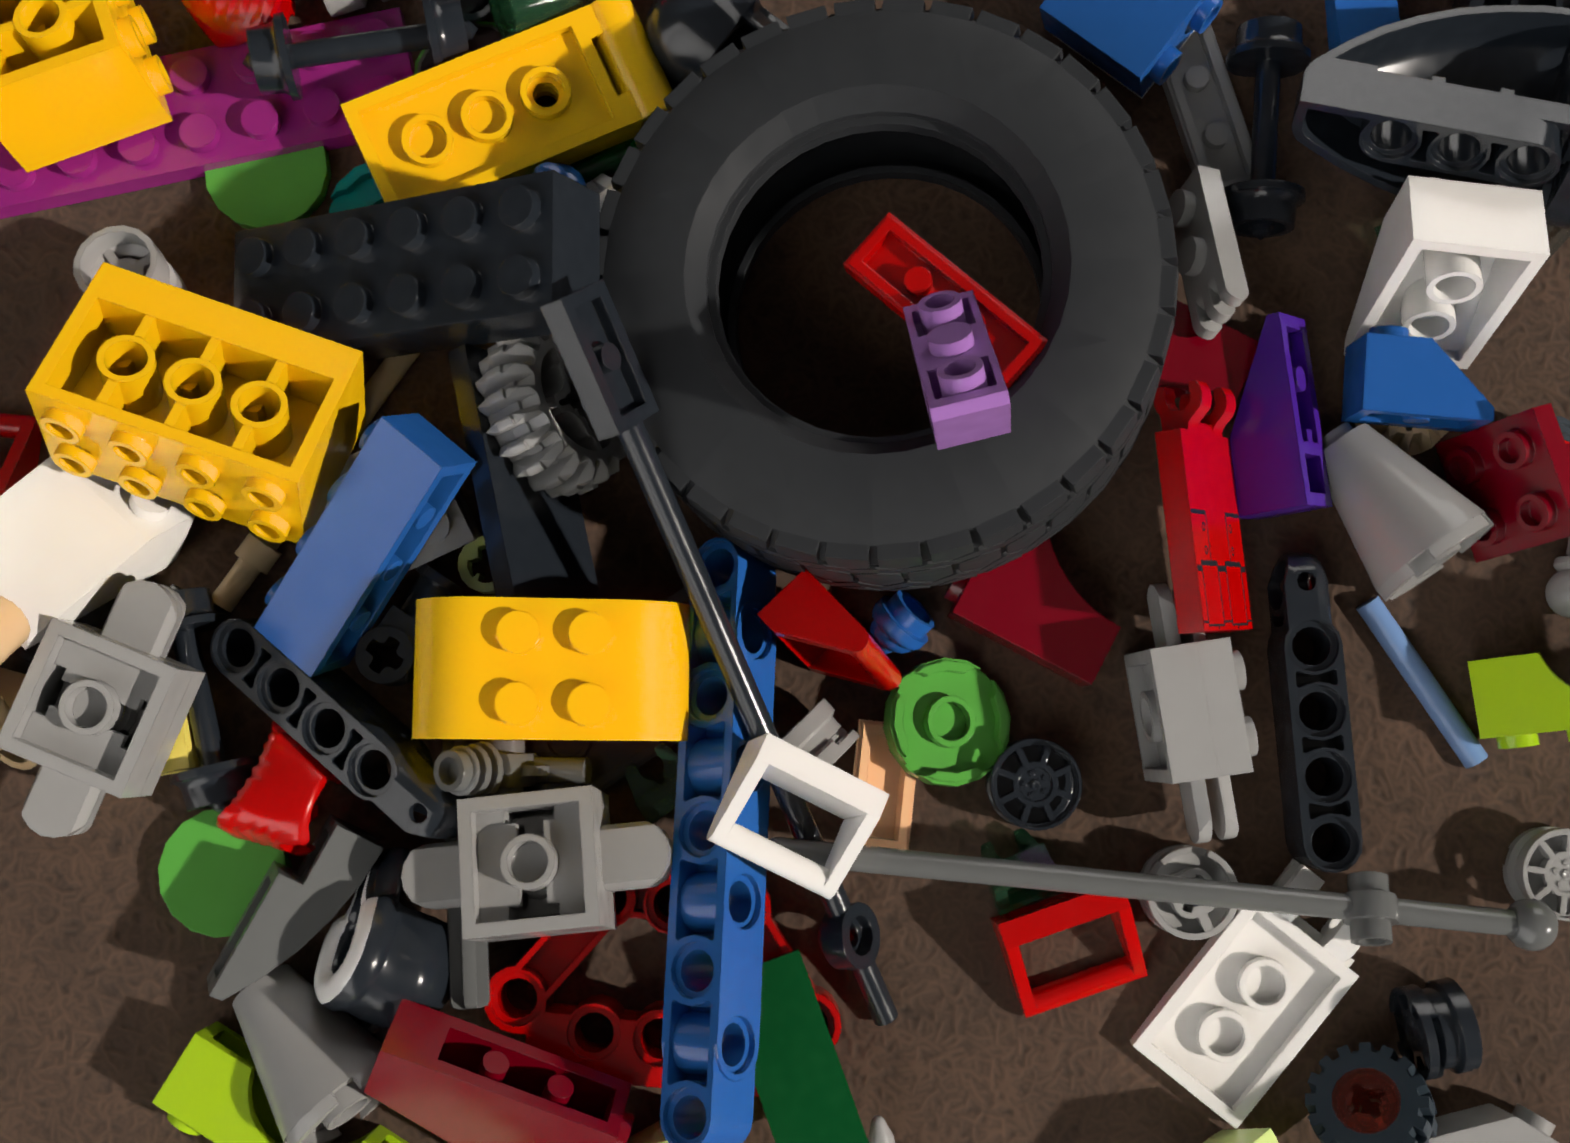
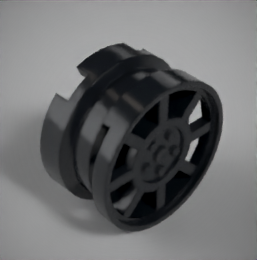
(1034, 784)
(1437, 1028)

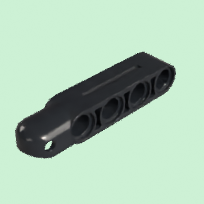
(1307, 608)
(315, 721)

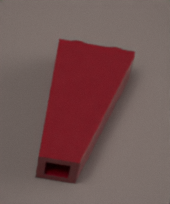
(491, 1087)

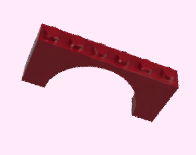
(1030, 600)

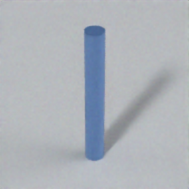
(1422, 682)

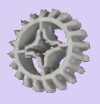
(542, 420)

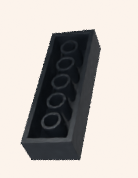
(426, 266)

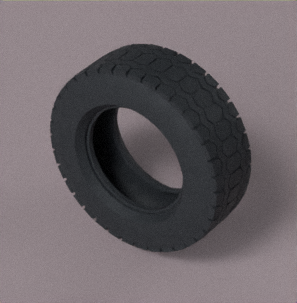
(869, 102)

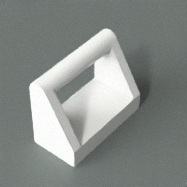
(813, 781)

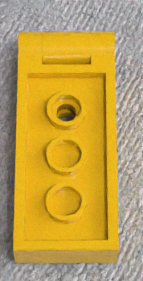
(479, 111)

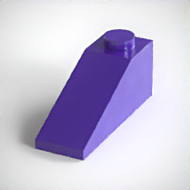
(1278, 428)

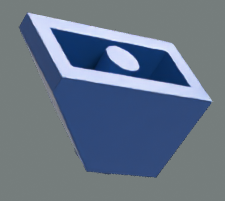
(1408, 384)

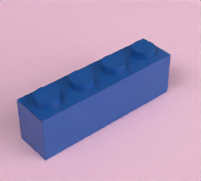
(363, 542)

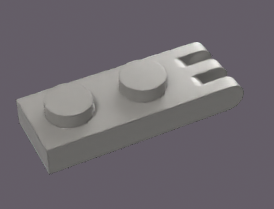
(1207, 251)

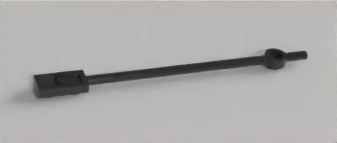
(617, 402)

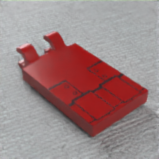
(1202, 510)

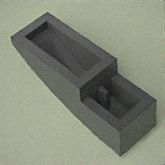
(294, 906)

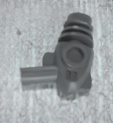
(504, 768)

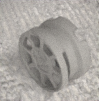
(821, 734)
(1540, 868)
(1187, 920)

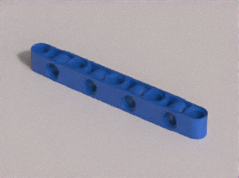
(714, 893)

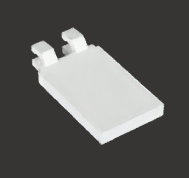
(1249, 1003)

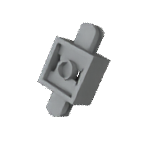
(77, 697)
(1191, 718)
(537, 864)

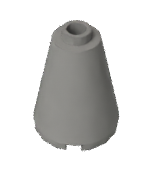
(1396, 509)
(306, 1056)

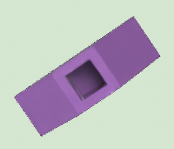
(957, 369)

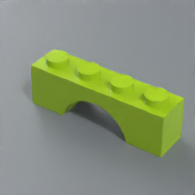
(1518, 699)
(221, 1096)

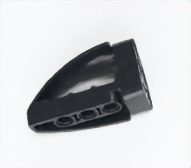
(1449, 99)

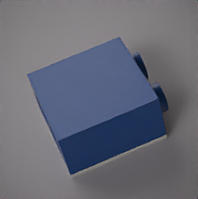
(1129, 38)

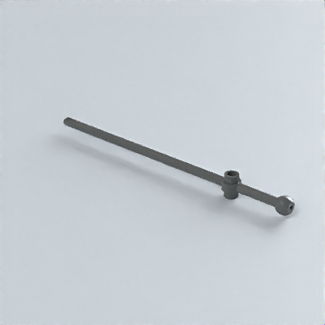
(1366, 906)

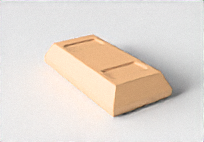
(879, 768)

